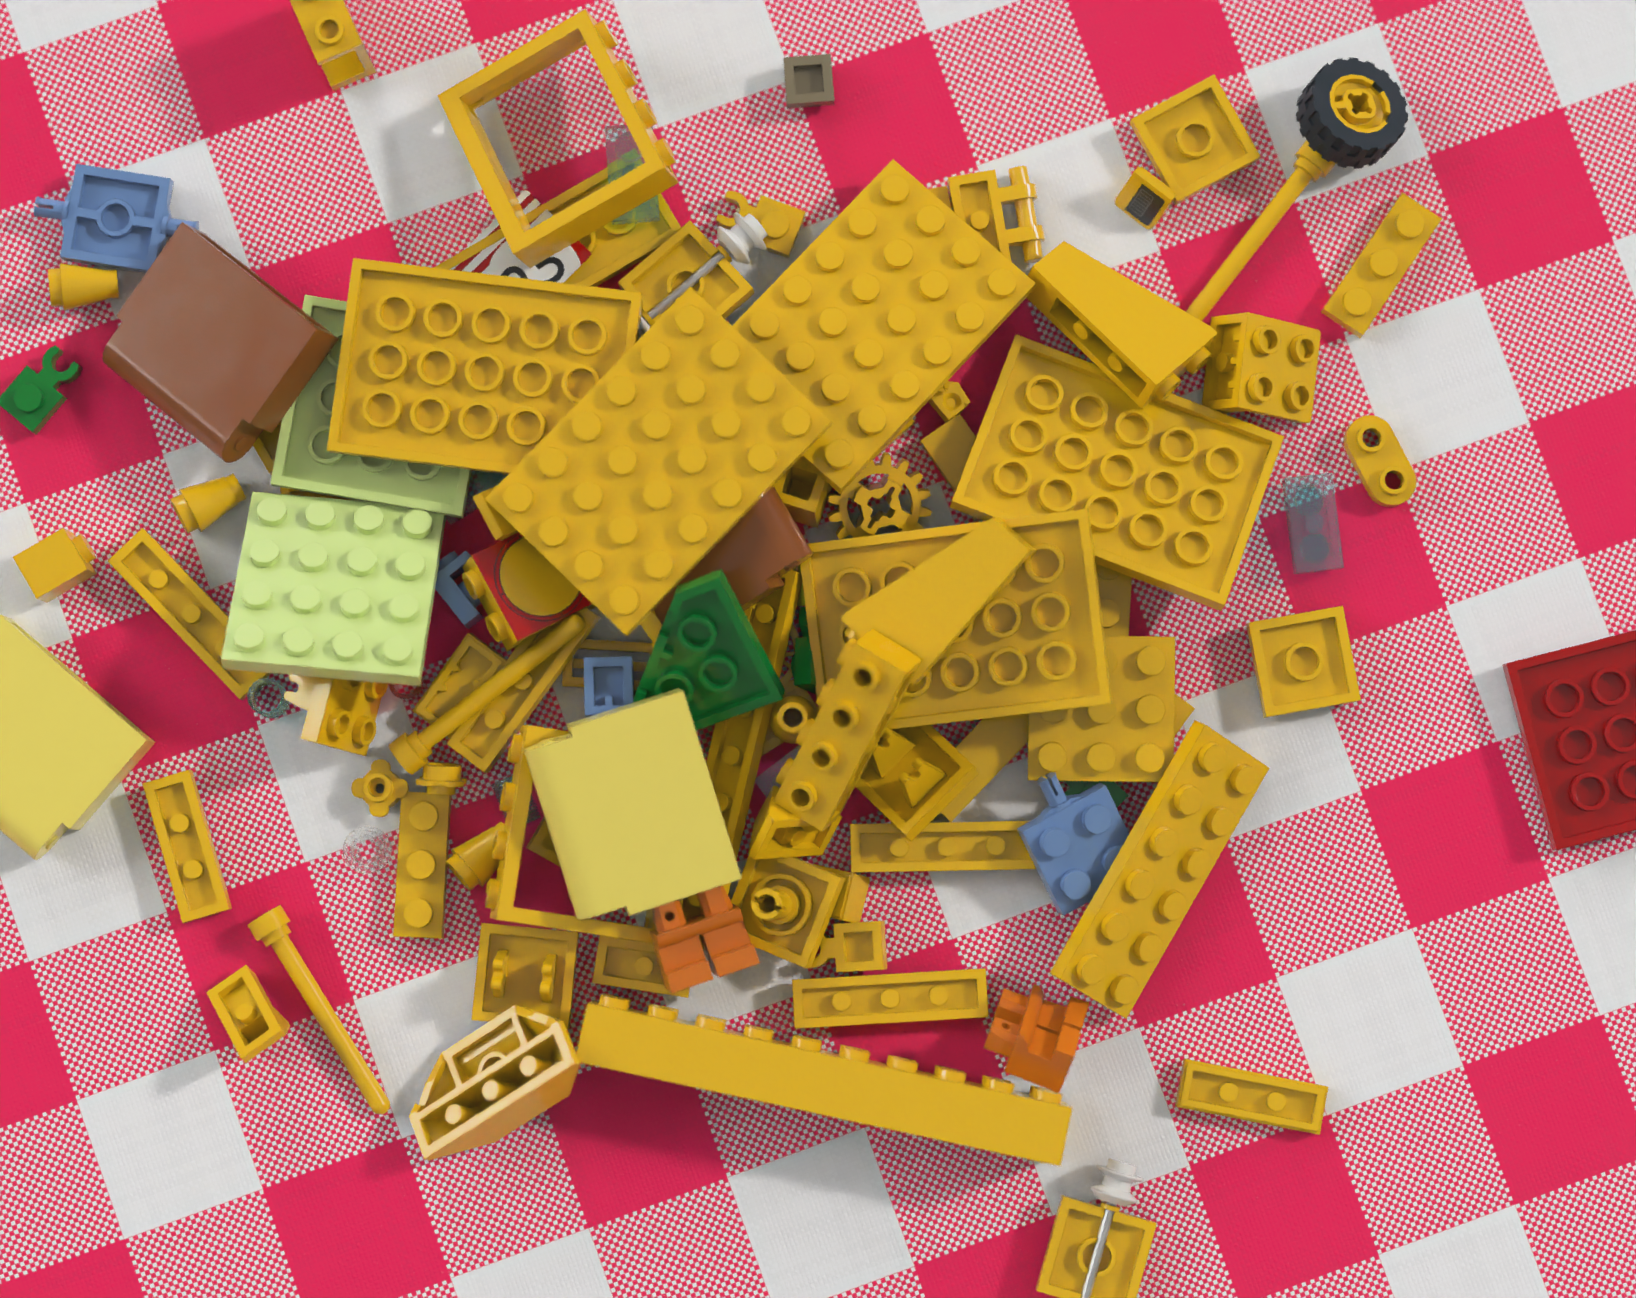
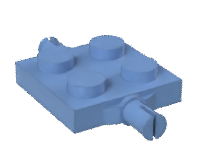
(114, 218)
(1073, 842)

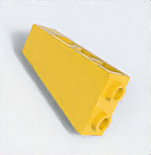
(1119, 324)
(942, 595)

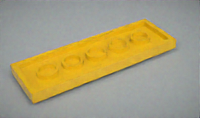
(1160, 869)

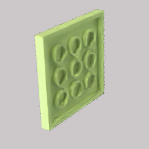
(307, 466)
(334, 589)

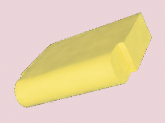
(57, 744)
(632, 808)

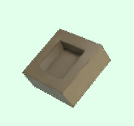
(808, 81)

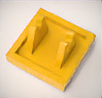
(338, 711)
(914, 776)
(525, 970)

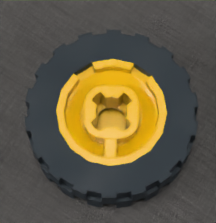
(1336, 130)

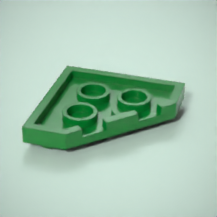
(710, 655)

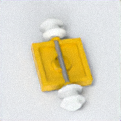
(695, 262)
(1097, 1247)

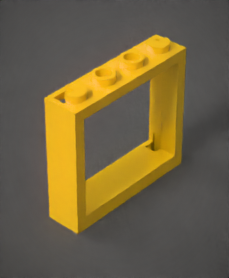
(601, 206)
(508, 850)

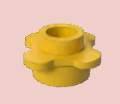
(441, 778)
(393, 788)

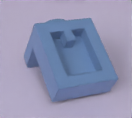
(457, 595)
(607, 683)

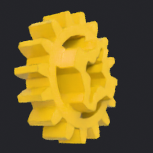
(891, 484)

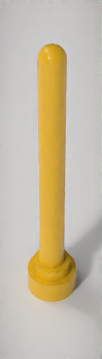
(1308, 168)
(413, 749)
(274, 931)

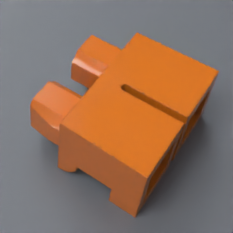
(721, 934)
(1036, 1036)

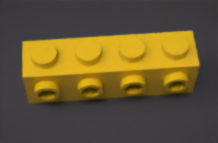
(846, 728)

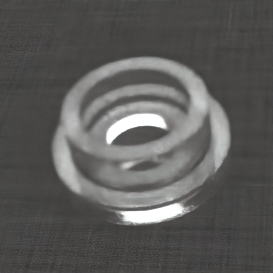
(353, 842)

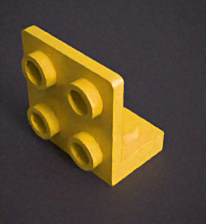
(1262, 367)

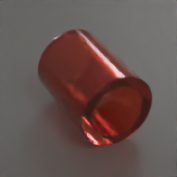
(413, 696)

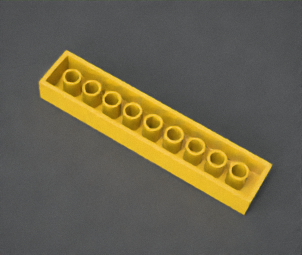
(824, 1081)

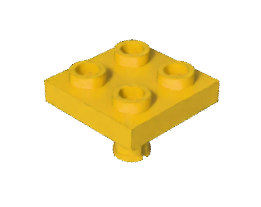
(787, 906)

